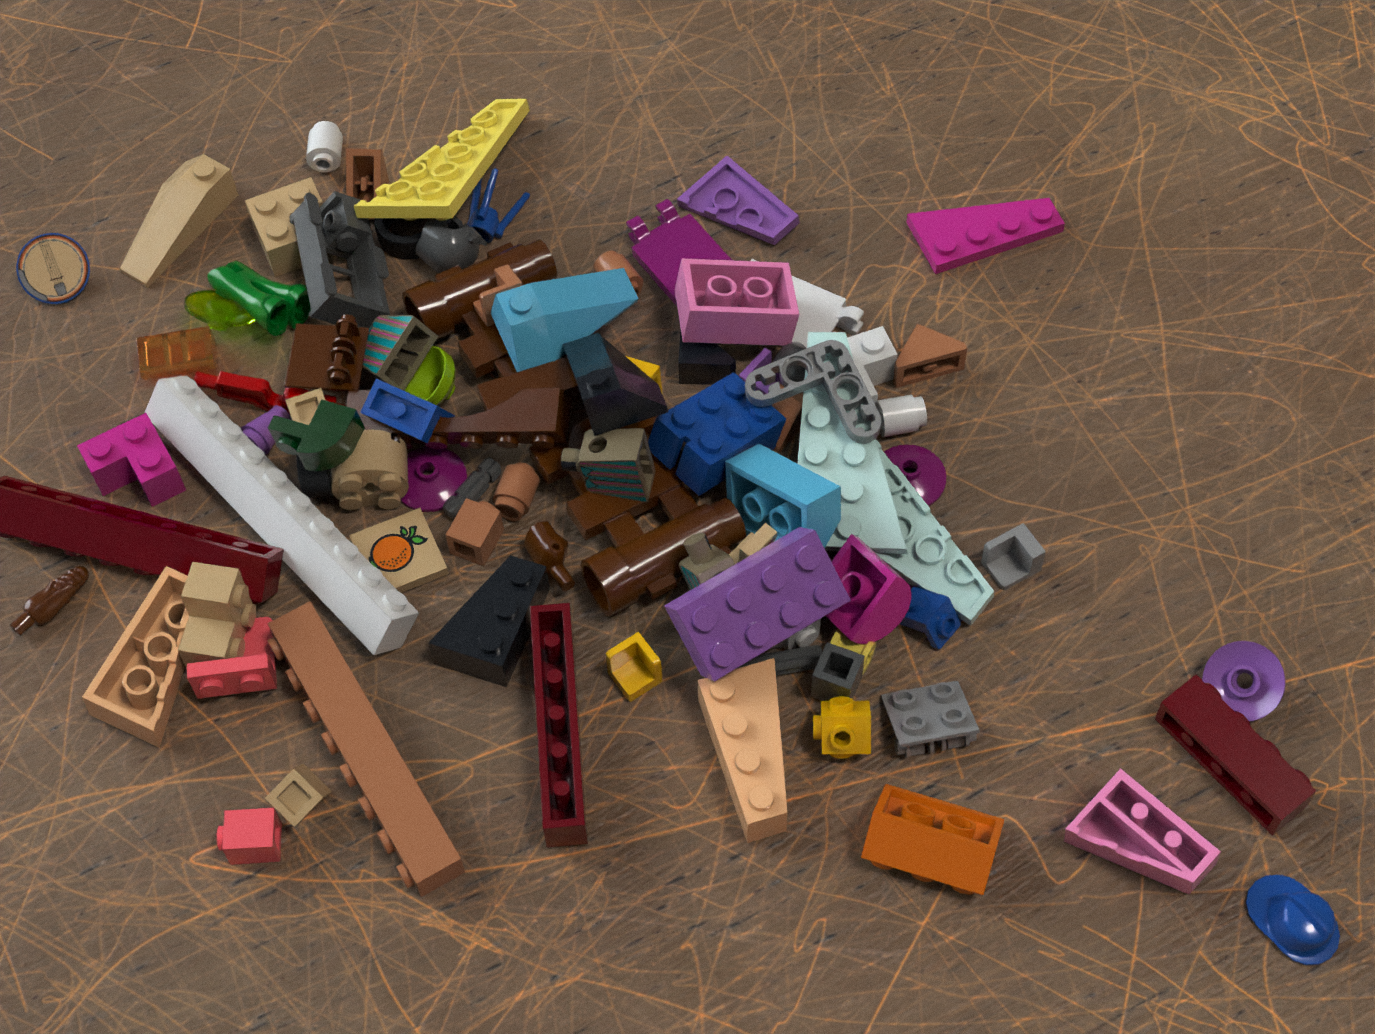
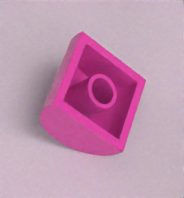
(875, 590)

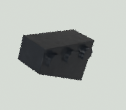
(493, 624)

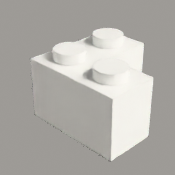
(873, 358)

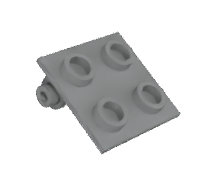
(928, 716)

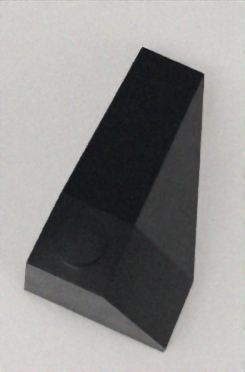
(611, 385)

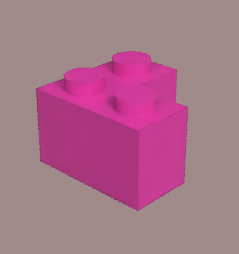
(132, 454)

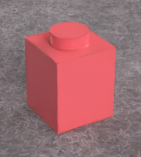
(250, 836)

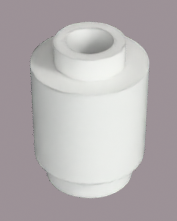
(324, 147)
(901, 414)

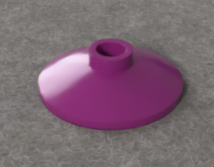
(929, 472)
(432, 490)

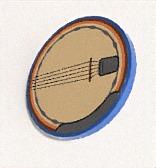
(53, 268)

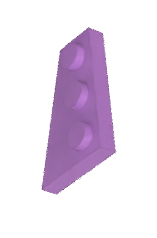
(740, 202)

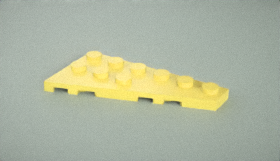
(445, 176)

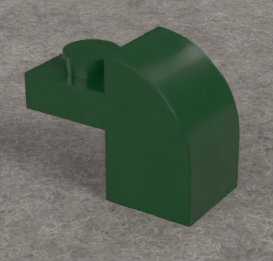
(323, 442)

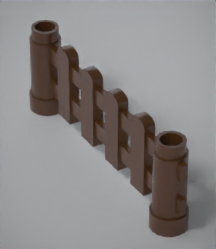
(640, 560)

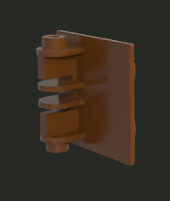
(327, 356)

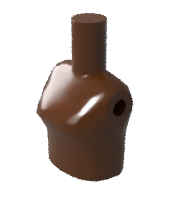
(549, 550)

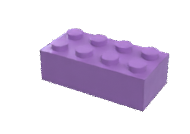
(757, 603)

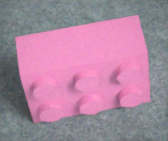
(736, 302)

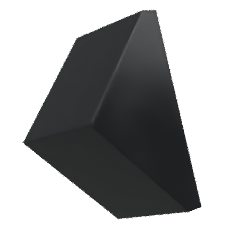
(703, 363)

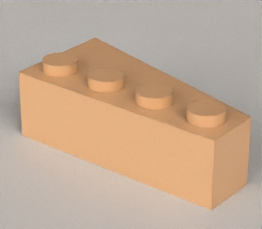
(144, 668)
(746, 735)

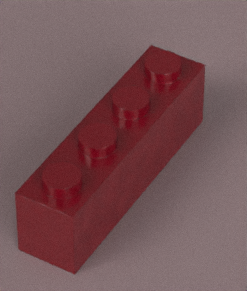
(1235, 754)

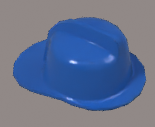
(1293, 919)

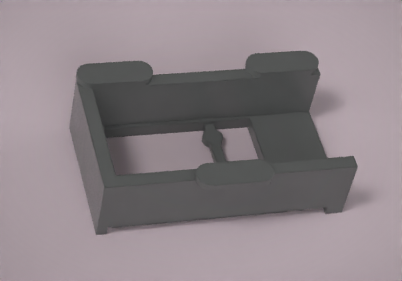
(365, 265)

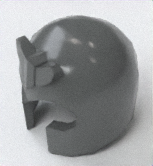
(448, 245)

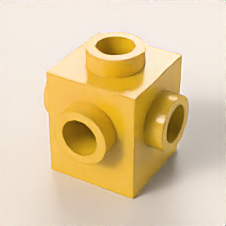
(843, 727)

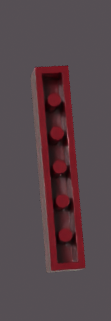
(558, 726)

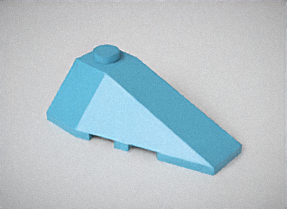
(549, 313)

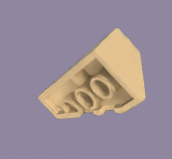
(178, 216)

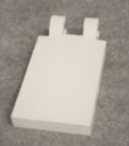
(822, 311)

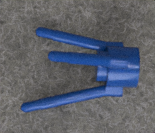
(485, 218)

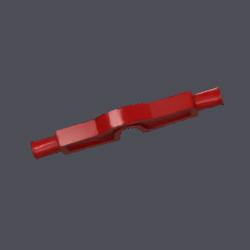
(249, 390)

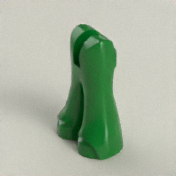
(267, 301)

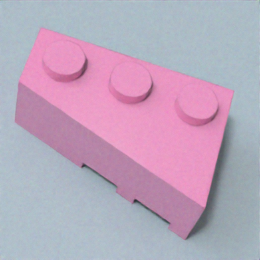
(1142, 835)

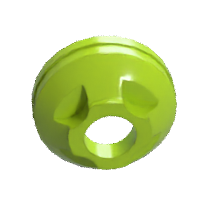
(434, 377)

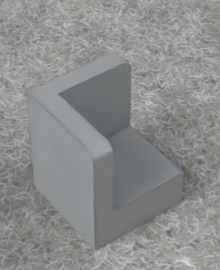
(1013, 557)

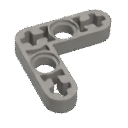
(819, 373)

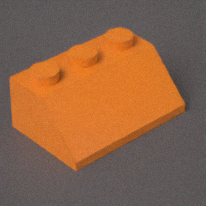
(932, 839)

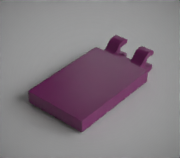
(666, 245)

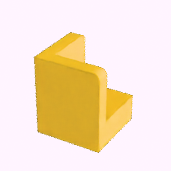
(634, 666)

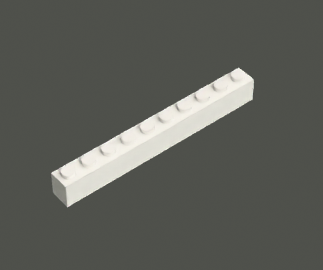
(282, 515)

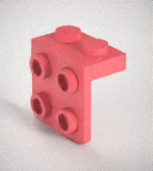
(240, 674)

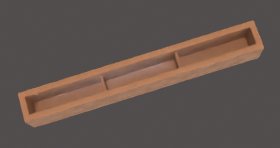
(366, 749)

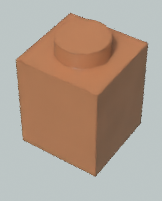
(475, 531)

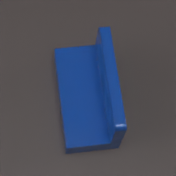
(403, 410)

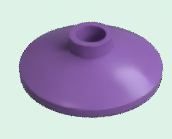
(1257, 661)

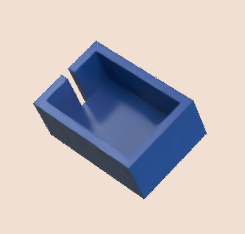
(715, 428)

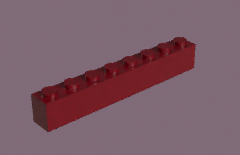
(130, 536)

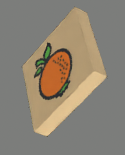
(402, 550)

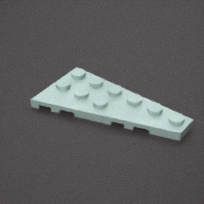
(854, 466)
(932, 555)

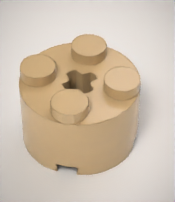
(372, 473)

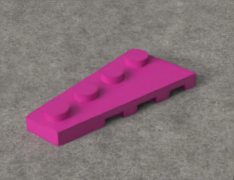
(976, 232)

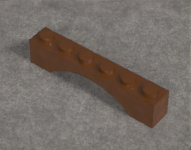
(528, 417)

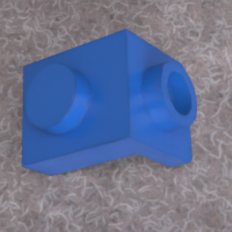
(932, 615)

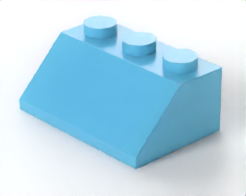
(782, 494)

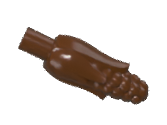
(49, 601)

